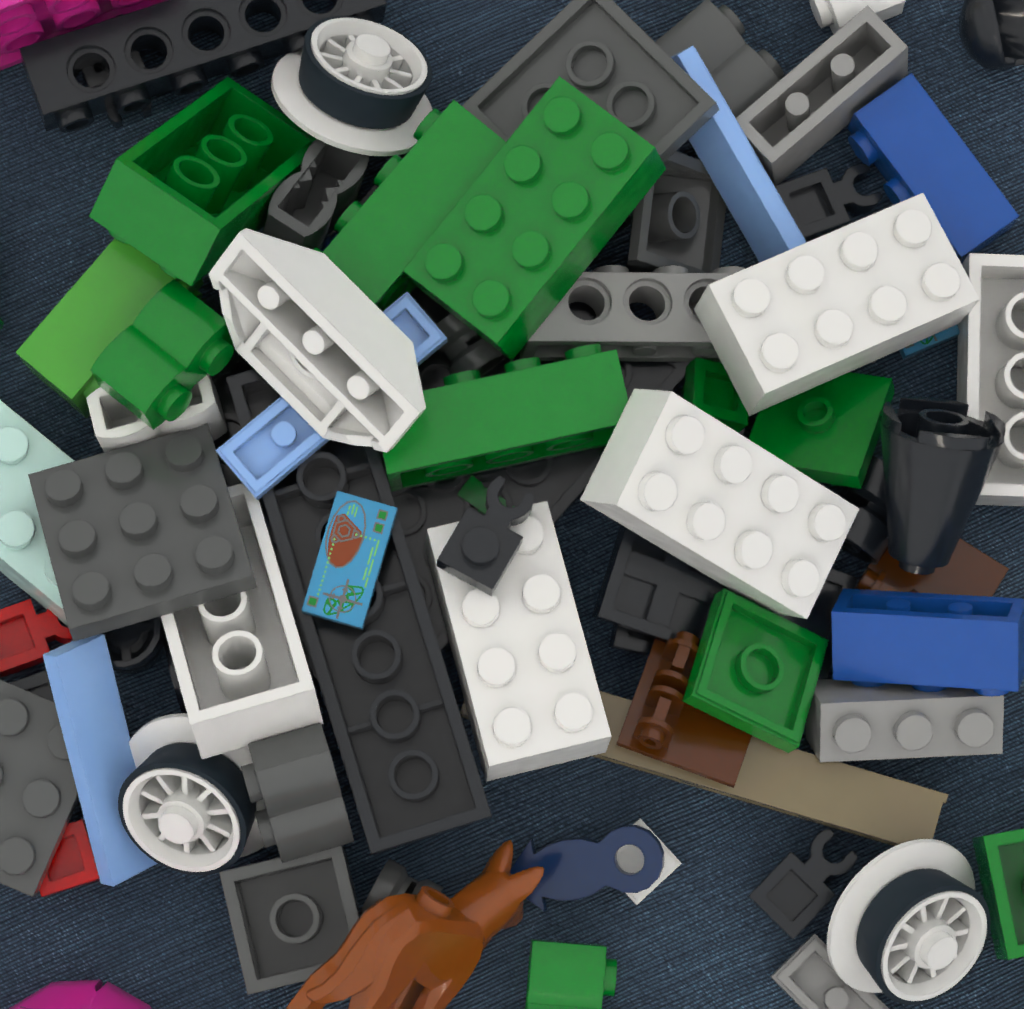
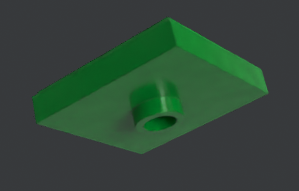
(828, 428)
(755, 671)

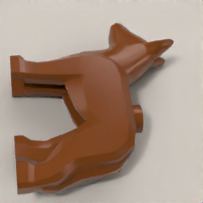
(421, 945)

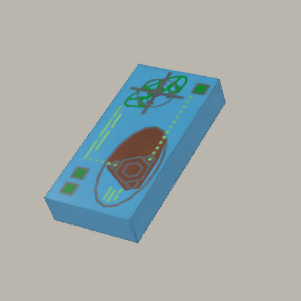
(349, 560)

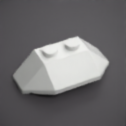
(318, 341)

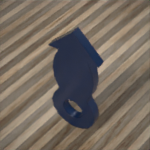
(584, 866)

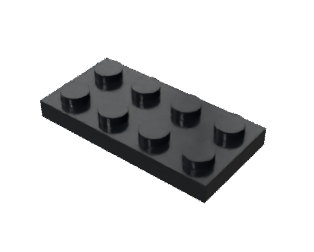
(663, 595)

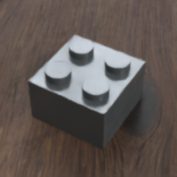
(289, 915)

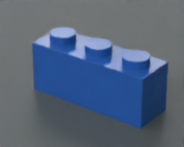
(924, 154)
(928, 641)

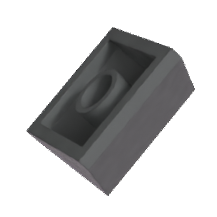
(678, 220)

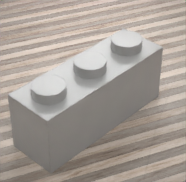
(823, 93)
(901, 722)

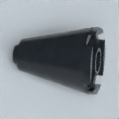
(933, 476)

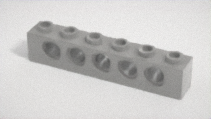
(609, 290)

